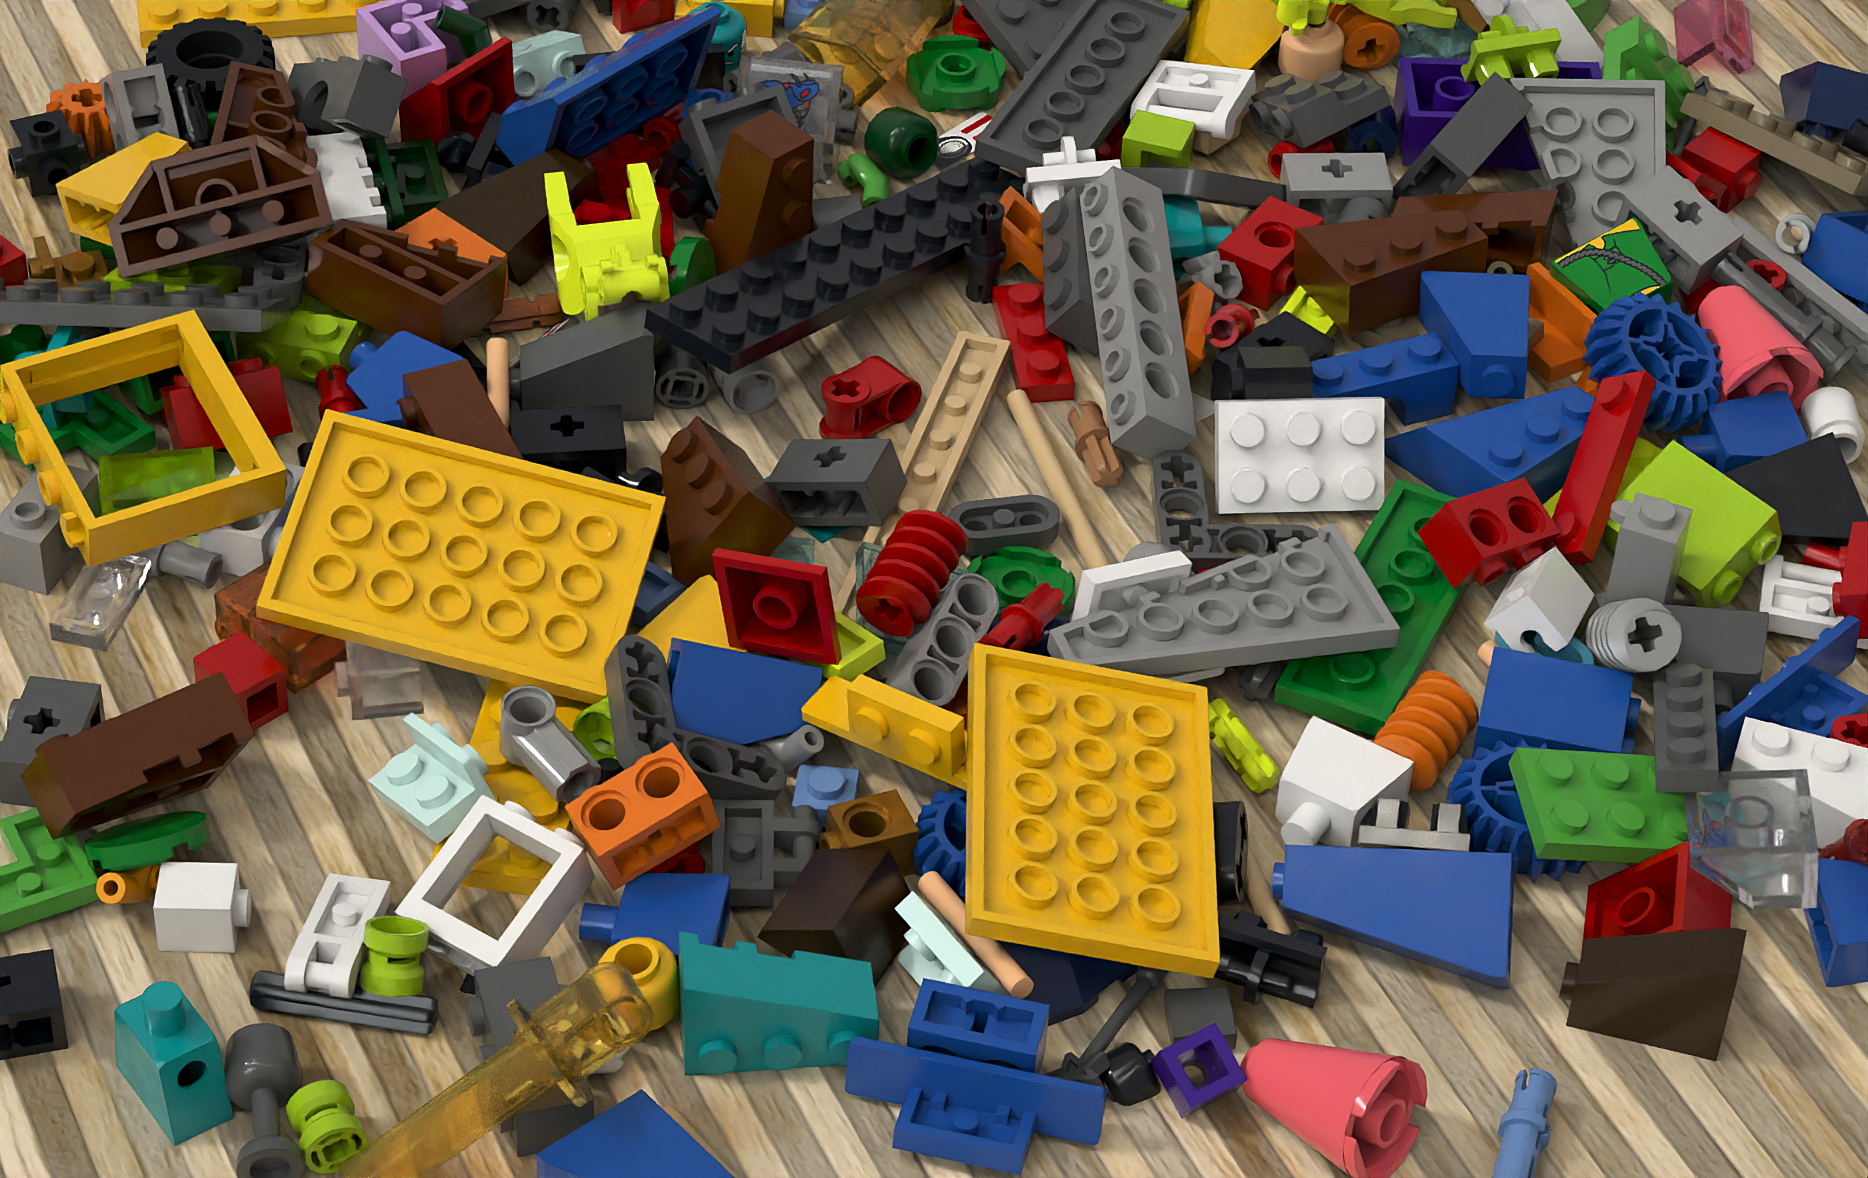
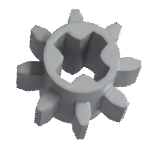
(1217, 275)

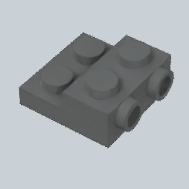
(1311, 111)
(709, 125)

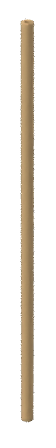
(1093, 555)

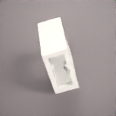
(539, 916)

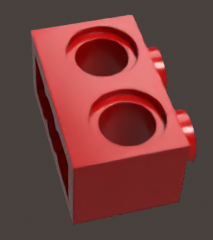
(1489, 533)

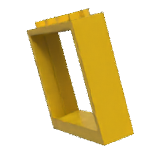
(123, 357)

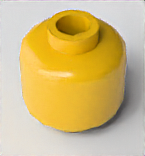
(654, 971)

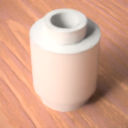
(1836, 412)

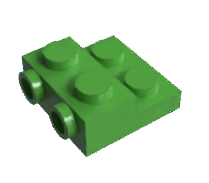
(1641, 53)

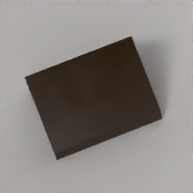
(843, 908)

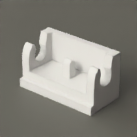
(1541, 598)

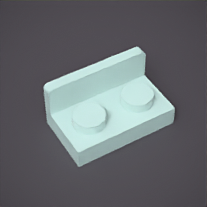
(543, 60)
(432, 780)
(939, 952)

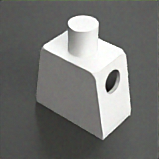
(1334, 785)

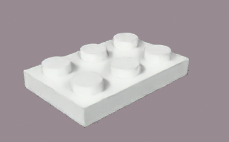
(1299, 455)

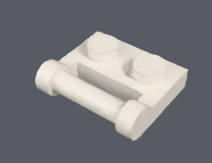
(1199, 88)
(1799, 598)

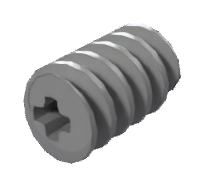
(1655, 631)

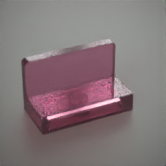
(1712, 26)

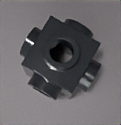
(45, 152)

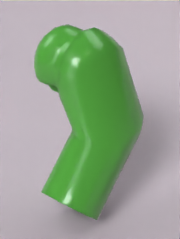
(863, 171)

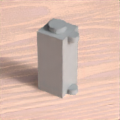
(1646, 550)

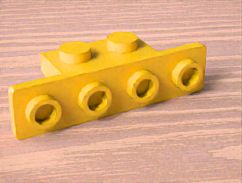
(892, 725)

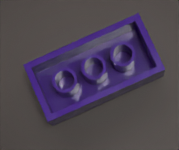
(1434, 91)

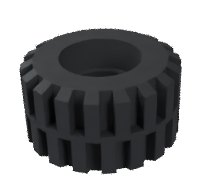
(203, 54)

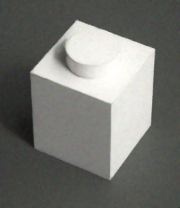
(200, 907)

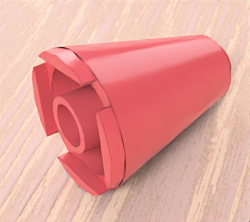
(1756, 349)
(1339, 1101)

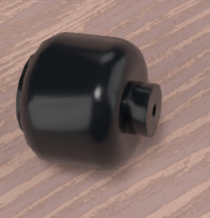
(1130, 1075)

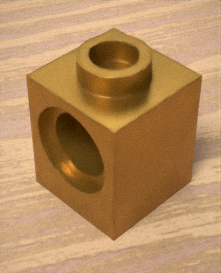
(873, 823)

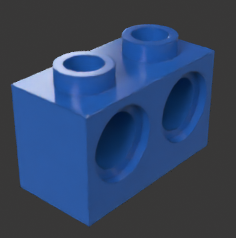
(979, 1026)

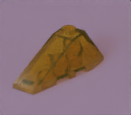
(866, 37)

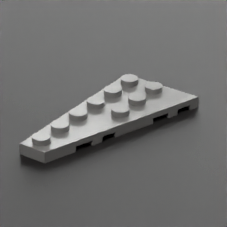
(1597, 137)
(1248, 611)

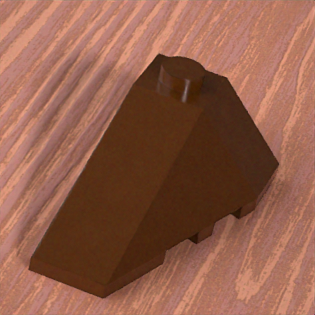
(261, 104)

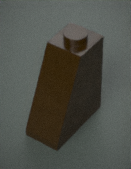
(513, 208)
(1657, 988)

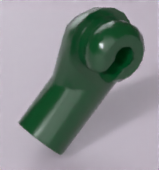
(471, 32)

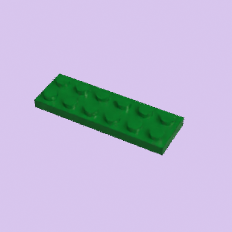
(1368, 685)

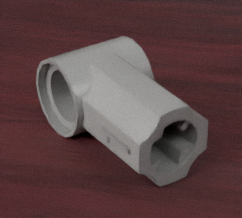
(542, 743)

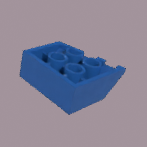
(1498, 445)

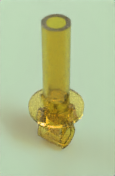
(552, 1048)

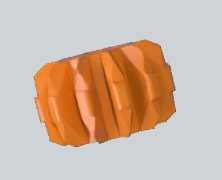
(85, 114)

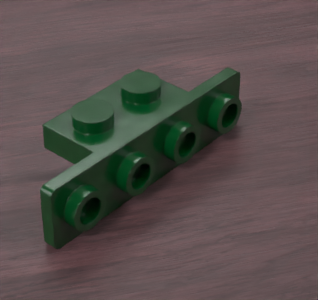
(406, 178)

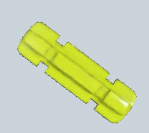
(1241, 747)

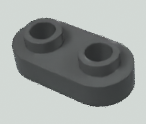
(1007, 522)

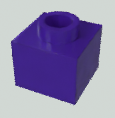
(1210, 1054)

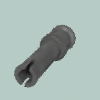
(1807, 329)

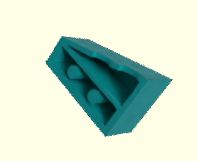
(770, 1010)

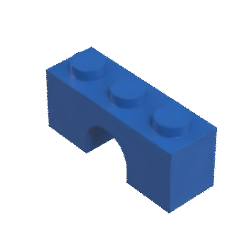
(1411, 374)

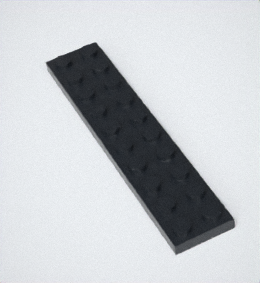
(830, 270)

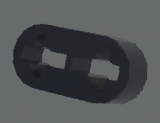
(1230, 851)

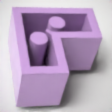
(408, 40)

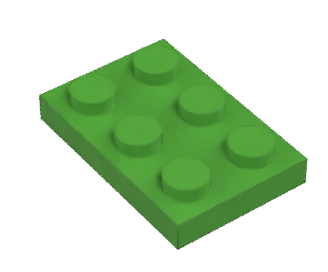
(1596, 805)

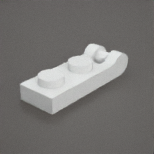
(333, 936)

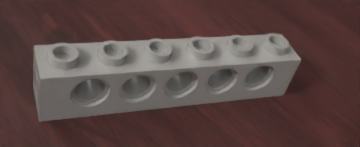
(1137, 316)

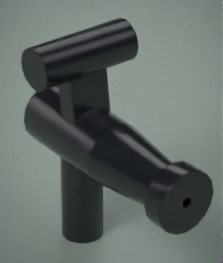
(694, 190)

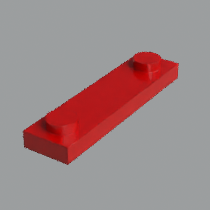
(1600, 464)

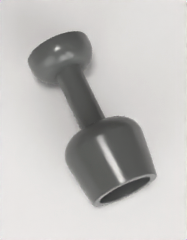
(261, 1078)

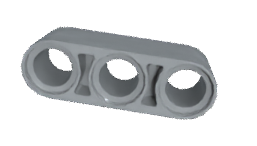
(940, 647)

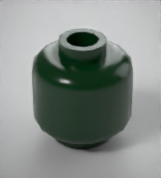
(901, 142)

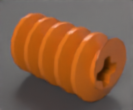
(1368, 39)
(1429, 726)

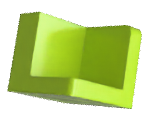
(1158, 140)

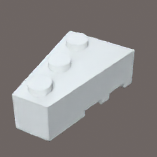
(1833, 767)

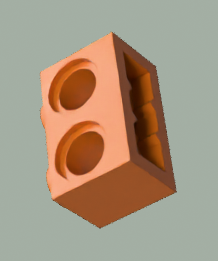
(653, 814)

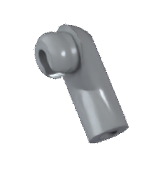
(792, 749)

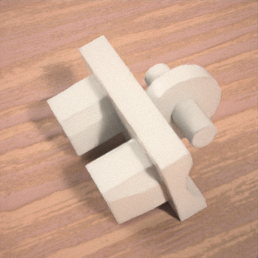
(1062, 172)

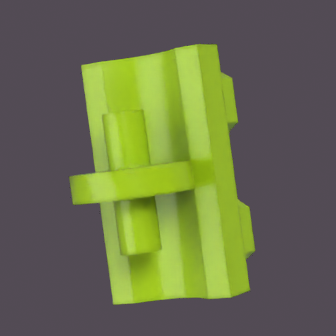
(1512, 51)

